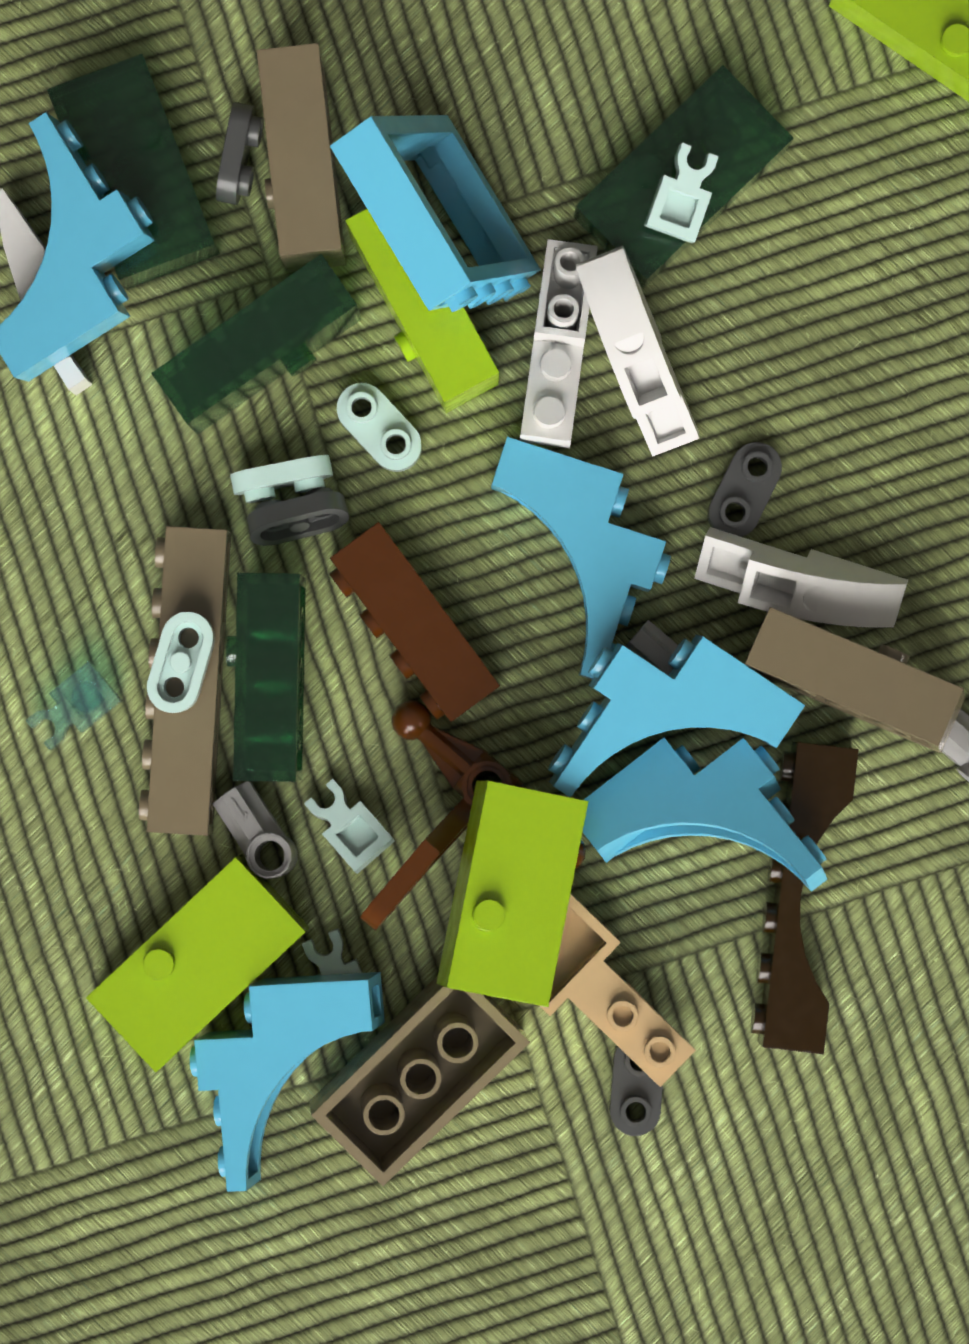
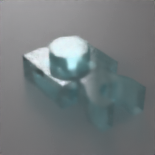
(80, 701)

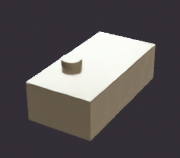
(300, 156)
(856, 679)
(416, 1076)

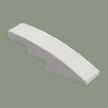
(25, 256)

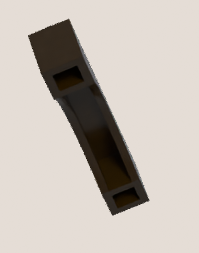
(792, 1004)

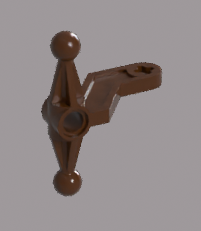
(461, 766)

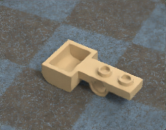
(609, 999)

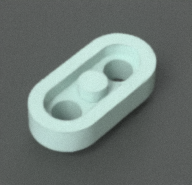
(378, 427)
(259, 482)
(181, 662)

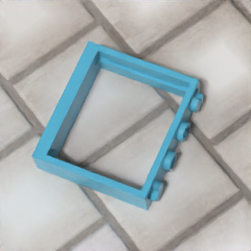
(375, 165)

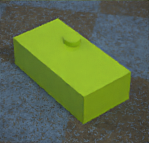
(921, 31)
(438, 339)
(512, 893)
(197, 963)

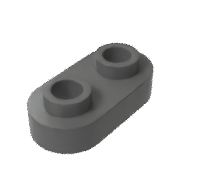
(234, 175)
(745, 489)
(297, 518)
(632, 1086)

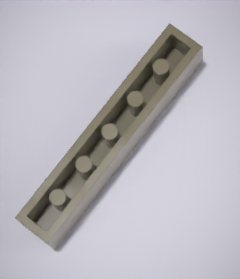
(186, 742)

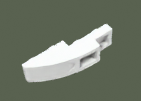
(557, 347)
(636, 351)
(807, 588)

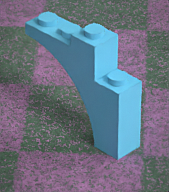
(87, 236)
(576, 507)
(640, 700)
(725, 800)
(251, 1066)

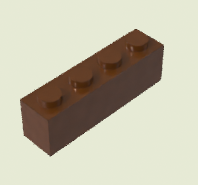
(414, 623)

